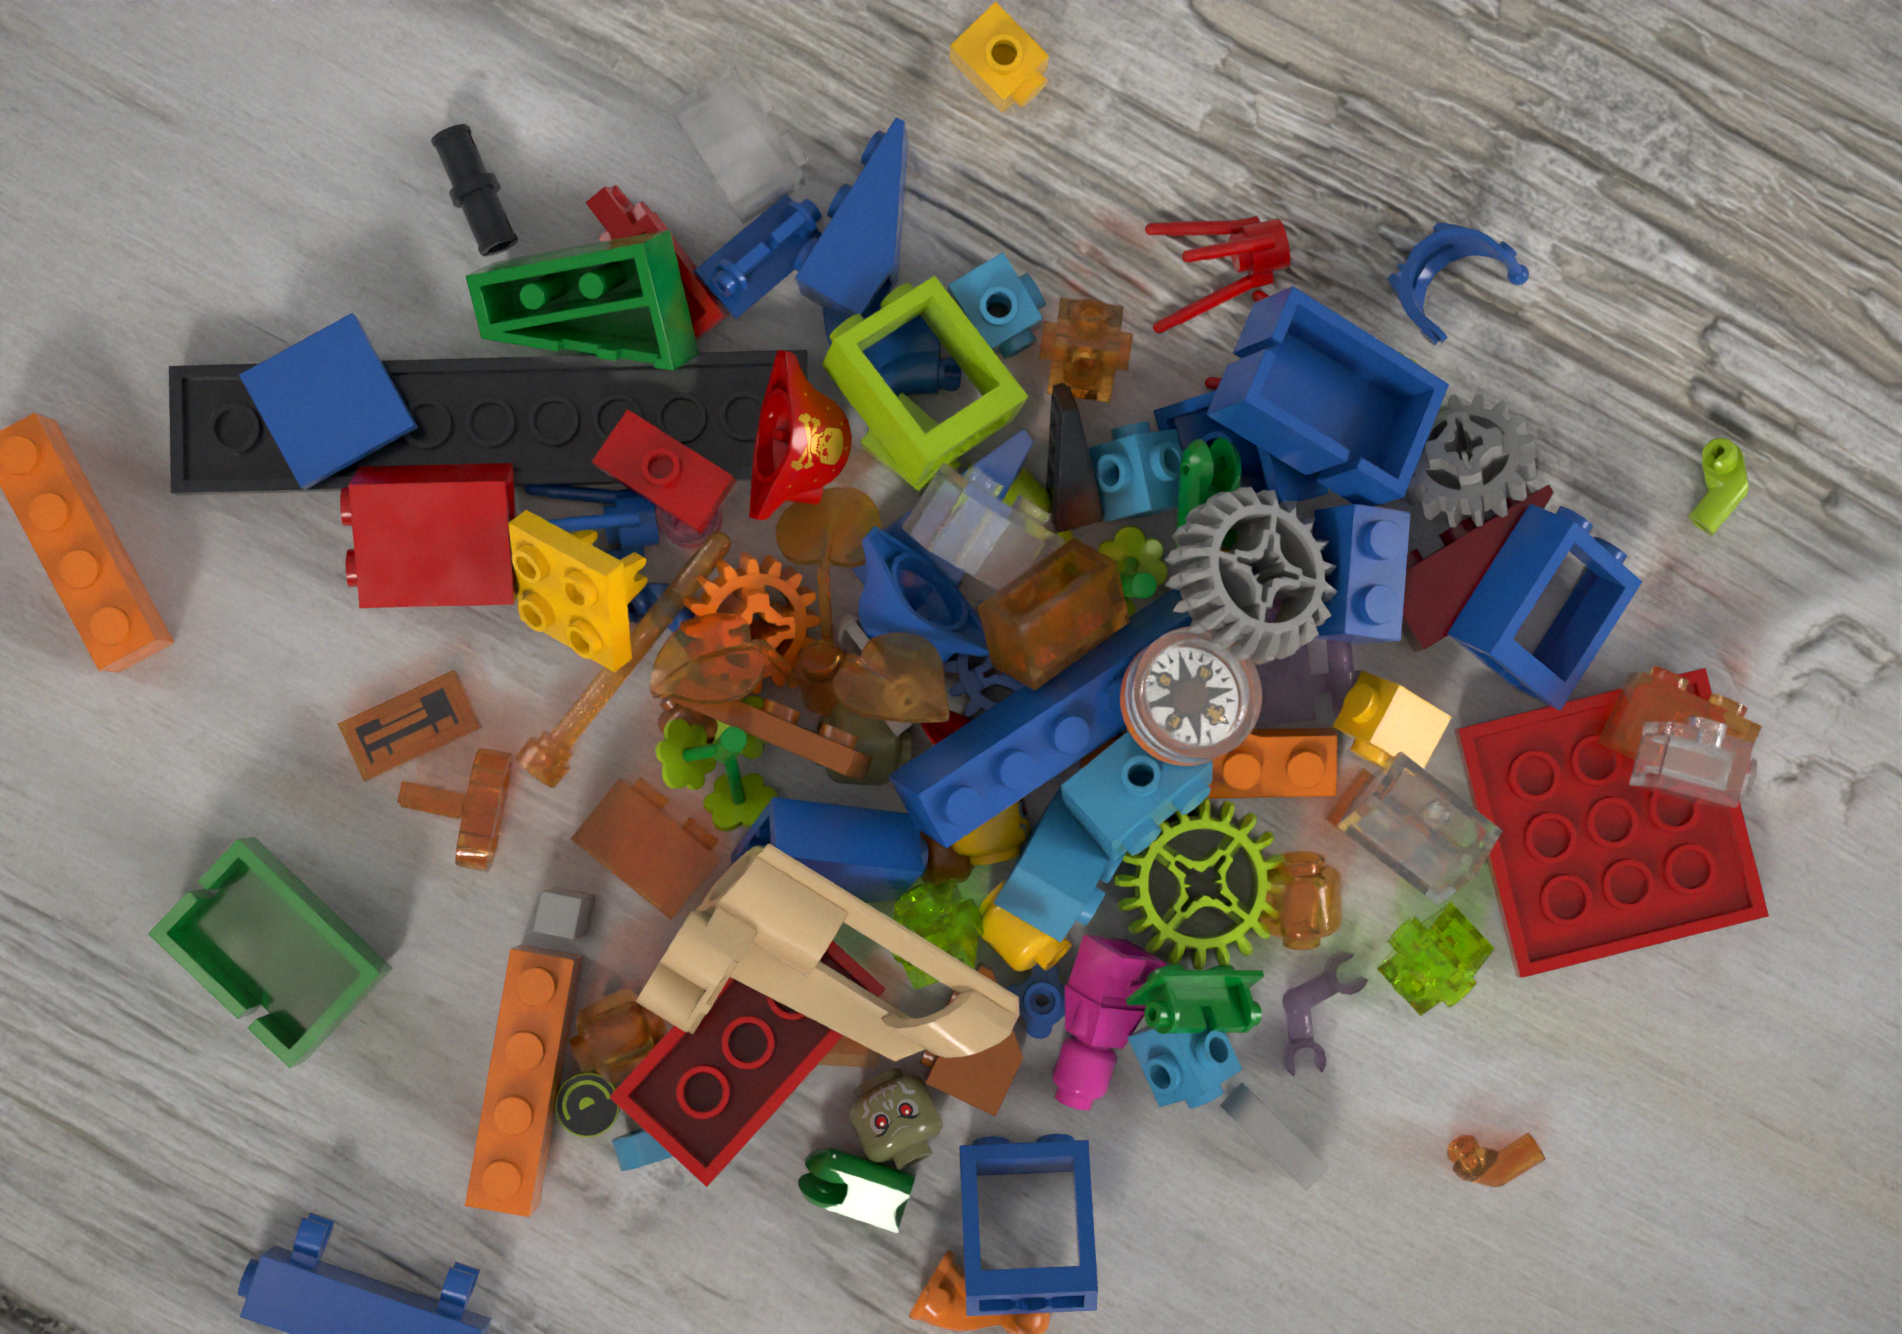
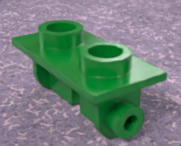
(1179, 996)

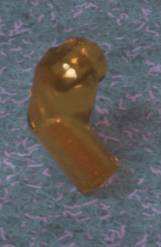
(1491, 1166)

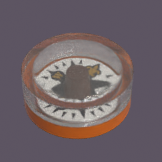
(1190, 697)

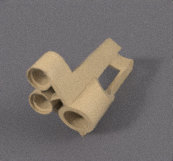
(769, 930)

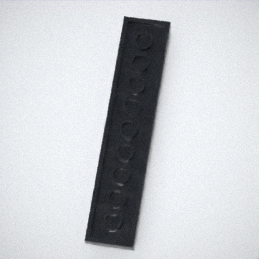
(518, 410)

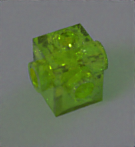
(942, 919)
(1425, 968)

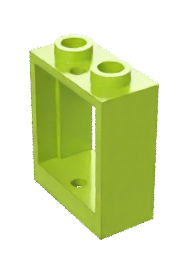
(913, 450)

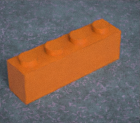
(78, 545)
(523, 1080)

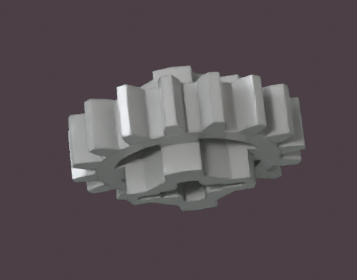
(1499, 457)

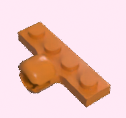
(1271, 764)

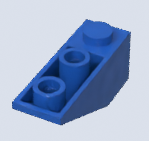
(861, 247)

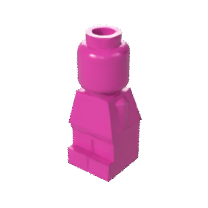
(1099, 1016)

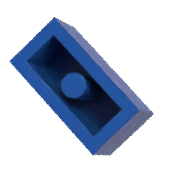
(1370, 572)

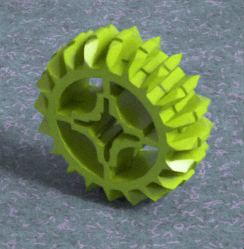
(1244, 916)

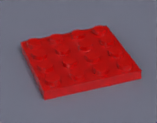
(1588, 857)

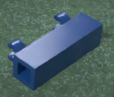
(310, 1296)

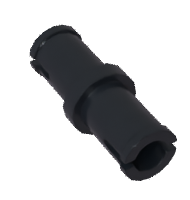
(474, 190)

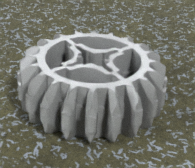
(1268, 562)

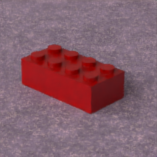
(720, 1085)

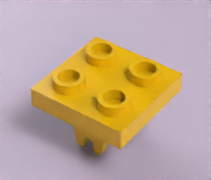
(574, 589)

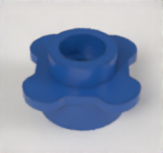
(1040, 1018)

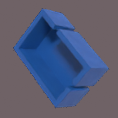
(1328, 398)

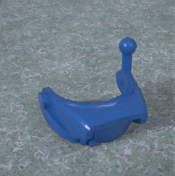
(1435, 252)

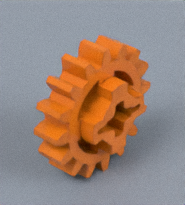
(745, 594)

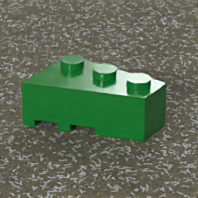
(591, 298)

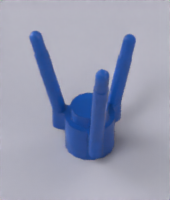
(627, 522)

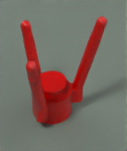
(1252, 247)

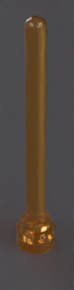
(549, 753)

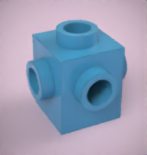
(998, 285)
(1137, 472)
(1185, 1064)

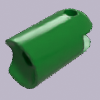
(1205, 474)
(856, 1187)

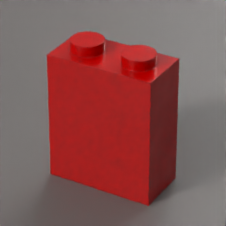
(431, 535)

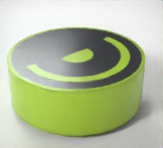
(585, 1105)

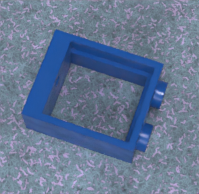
(1515, 585)
(1028, 1288)

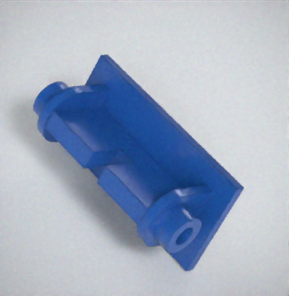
(760, 254)

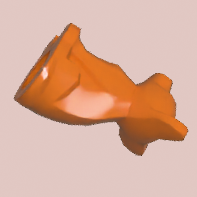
(945, 1305)

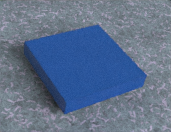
(328, 401)

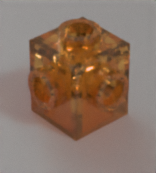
(1086, 347)

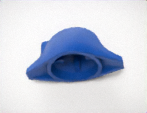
(915, 598)

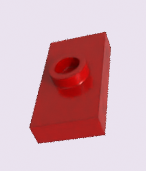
(664, 471)

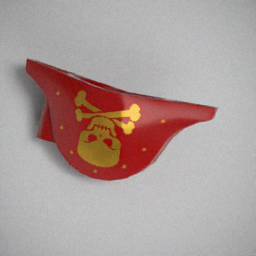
(798, 441)

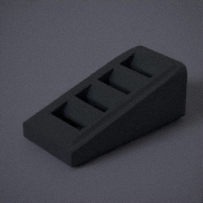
(1069, 466)

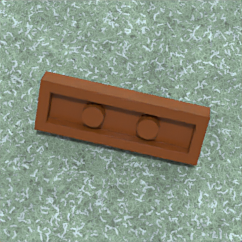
(779, 726)

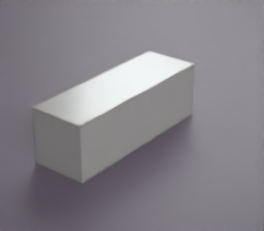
(564, 912)

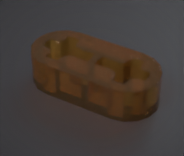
(483, 809)

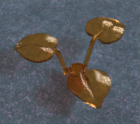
(893, 678)

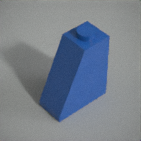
(857, 848)

